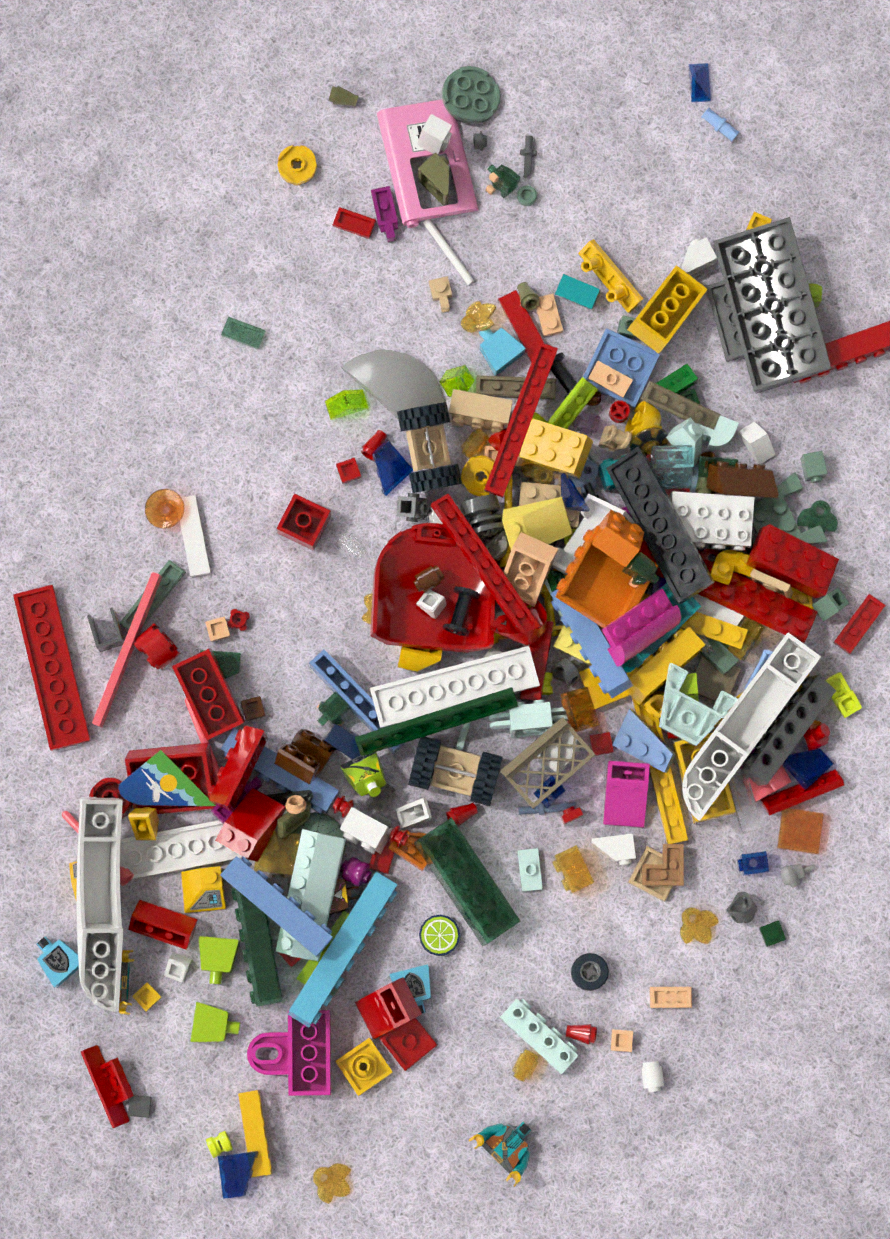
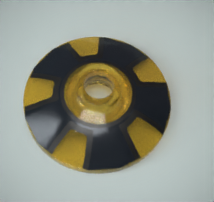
(649, 438)

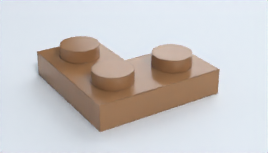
(670, 872)

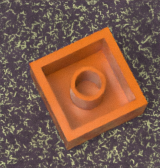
(618, 538)

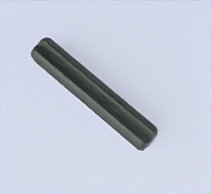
(282, 797)

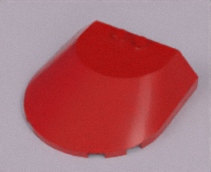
(395, 614)

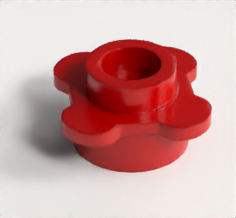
(235, 614)

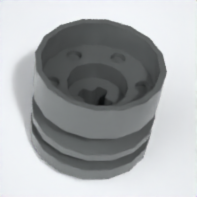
(480, 514)

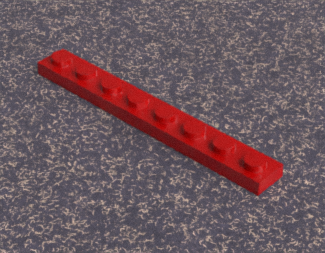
(521, 419)
(484, 564)

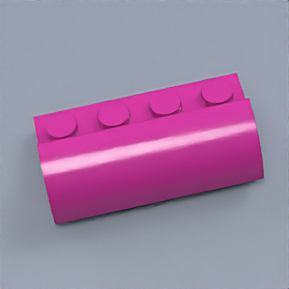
(641, 626)

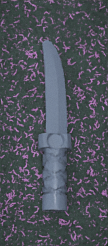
(541, 809)

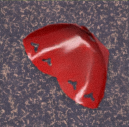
(524, 638)

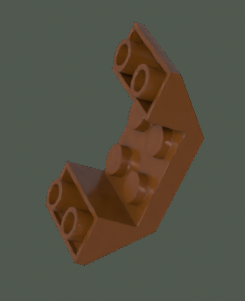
(304, 756)

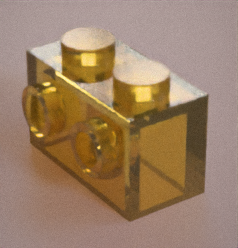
(573, 869)

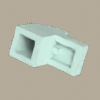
(721, 435)

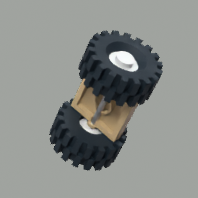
(428, 447)
(455, 770)

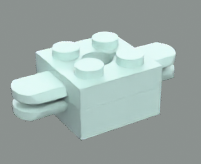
(528, 719)

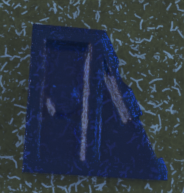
(390, 466)
(807, 766)
(235, 1173)

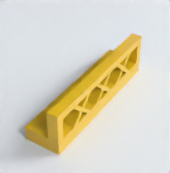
(255, 1131)

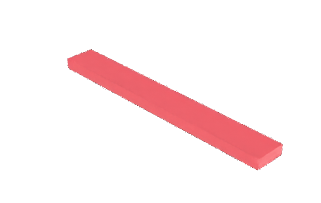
(127, 649)

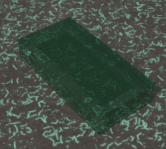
(243, 333)

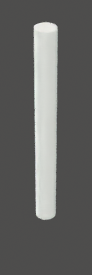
(448, 251)

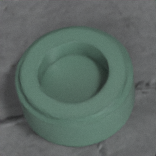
(526, 195)

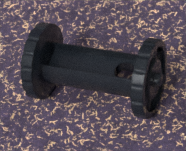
(563, 374)
(461, 611)

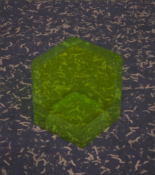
(456, 378)

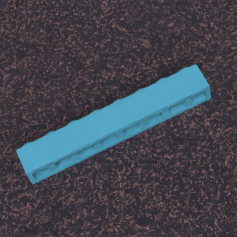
(342, 950)

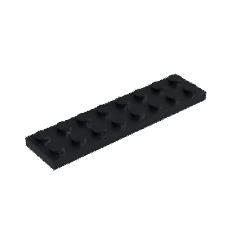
(661, 525)

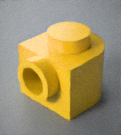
(654, 703)

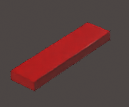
(521, 322)
(540, 654)
(797, 794)

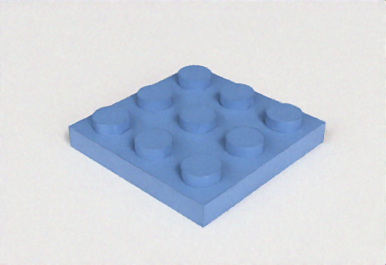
(627, 358)

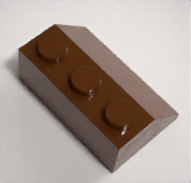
(741, 479)

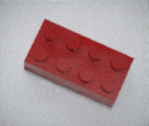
(792, 561)
(208, 694)

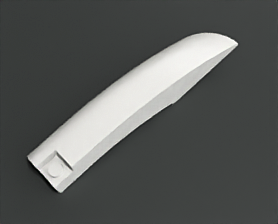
(746, 723)
(99, 900)

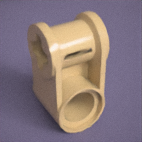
(614, 438)

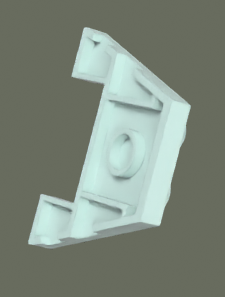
(686, 716)

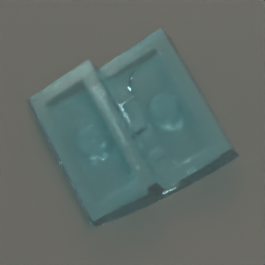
(673, 465)

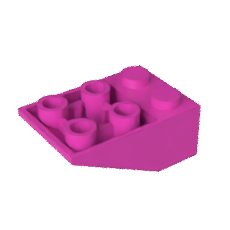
(626, 793)

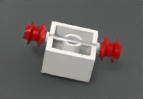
(366, 830)

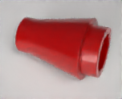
(373, 443)
(462, 813)
(582, 1033)

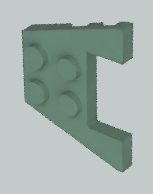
(777, 513)

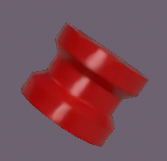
(621, 408)

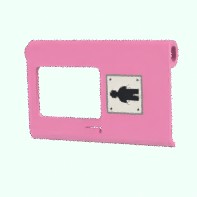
(400, 134)

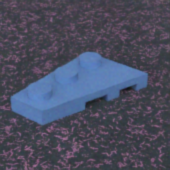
(641, 742)

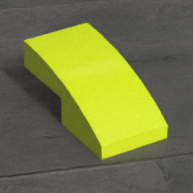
(843, 697)

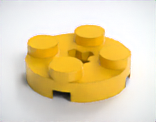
(297, 154)
(469, 477)

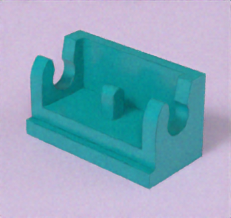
(577, 291)

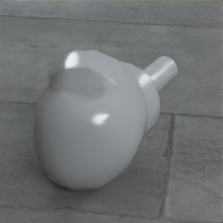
(793, 873)

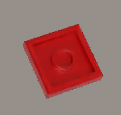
(408, 1043)

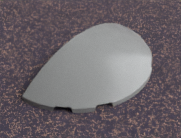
(395, 380)

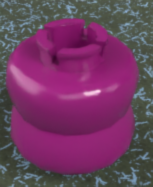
(356, 871)

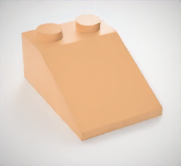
(529, 567)

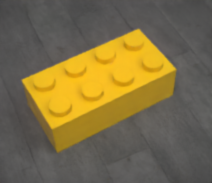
(667, 309)
(653, 672)
(724, 803)

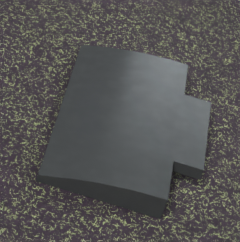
(767, 307)

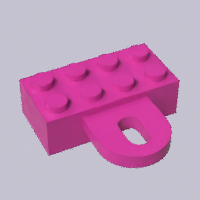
(302, 1055)

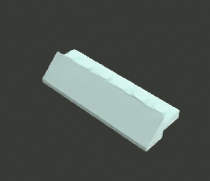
(313, 884)

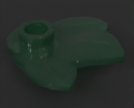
(811, 518)

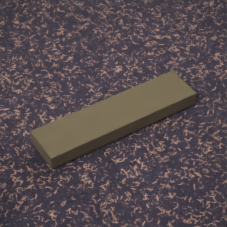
(510, 386)
(679, 405)

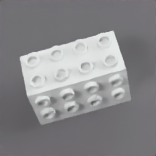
(716, 519)

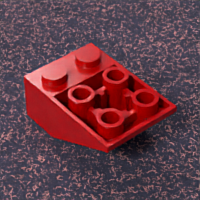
(388, 1008)

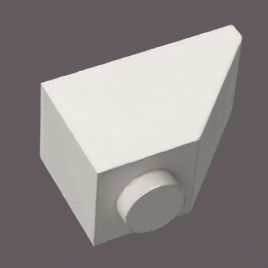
(699, 256)
(617, 848)

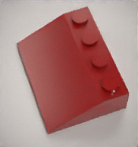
(191, 759)
(238, 767)

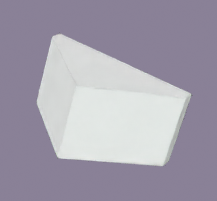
(757, 442)
(414, 813)

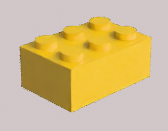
(556, 448)

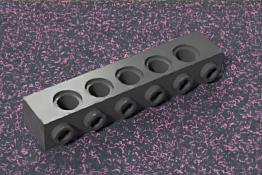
(821, 694)

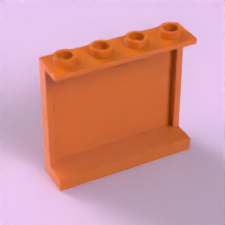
(598, 585)

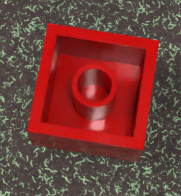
(304, 522)

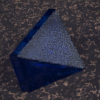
(699, 82)
(571, 495)

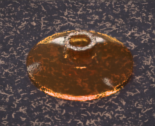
(157, 502)

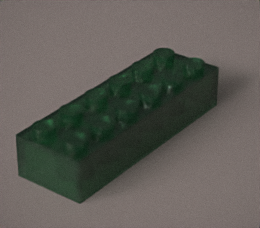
(467, 882)
(258, 952)

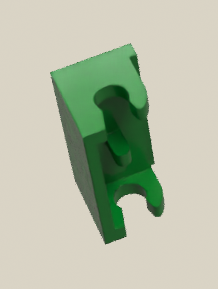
(679, 380)

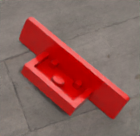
(109, 1083)

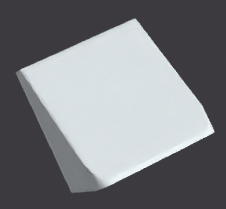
(432, 603)
(177, 967)

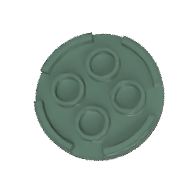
(470, 95)

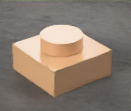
(217, 629)
(621, 1040)

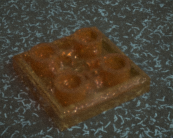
(579, 709)
(800, 831)

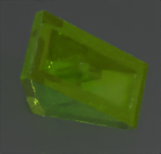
(346, 403)

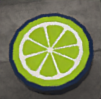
(439, 935)

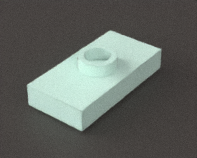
(529, 870)

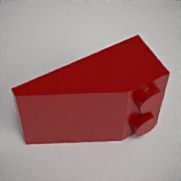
(251, 825)

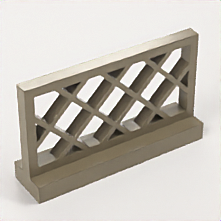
(538, 747)

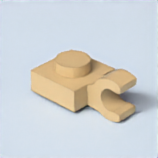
(440, 291)

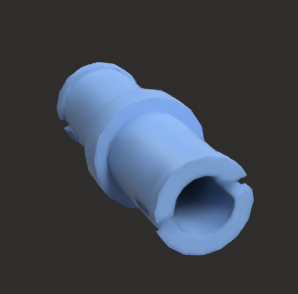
(720, 124)

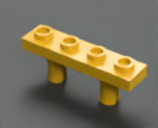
(618, 285)

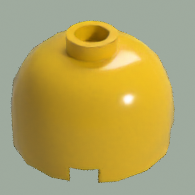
(646, 417)

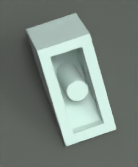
(687, 434)

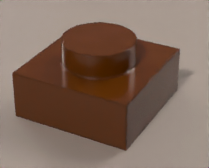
(253, 708)

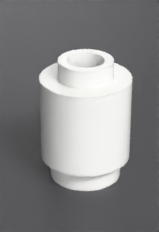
(652, 1076)

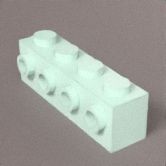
(539, 1036)

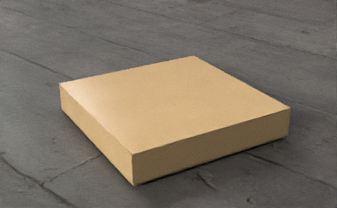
(772, 583)
(654, 857)

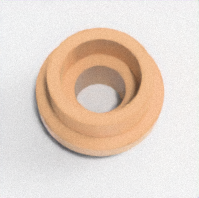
(295, 804)

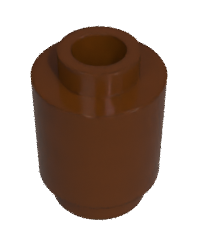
(428, 579)

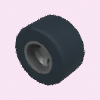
(589, 971)

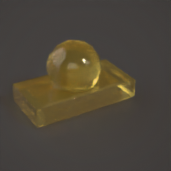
(751, 640)

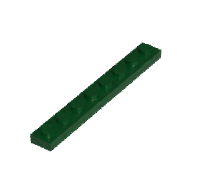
(436, 721)

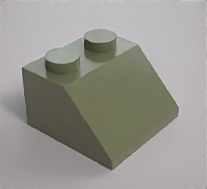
(435, 177)

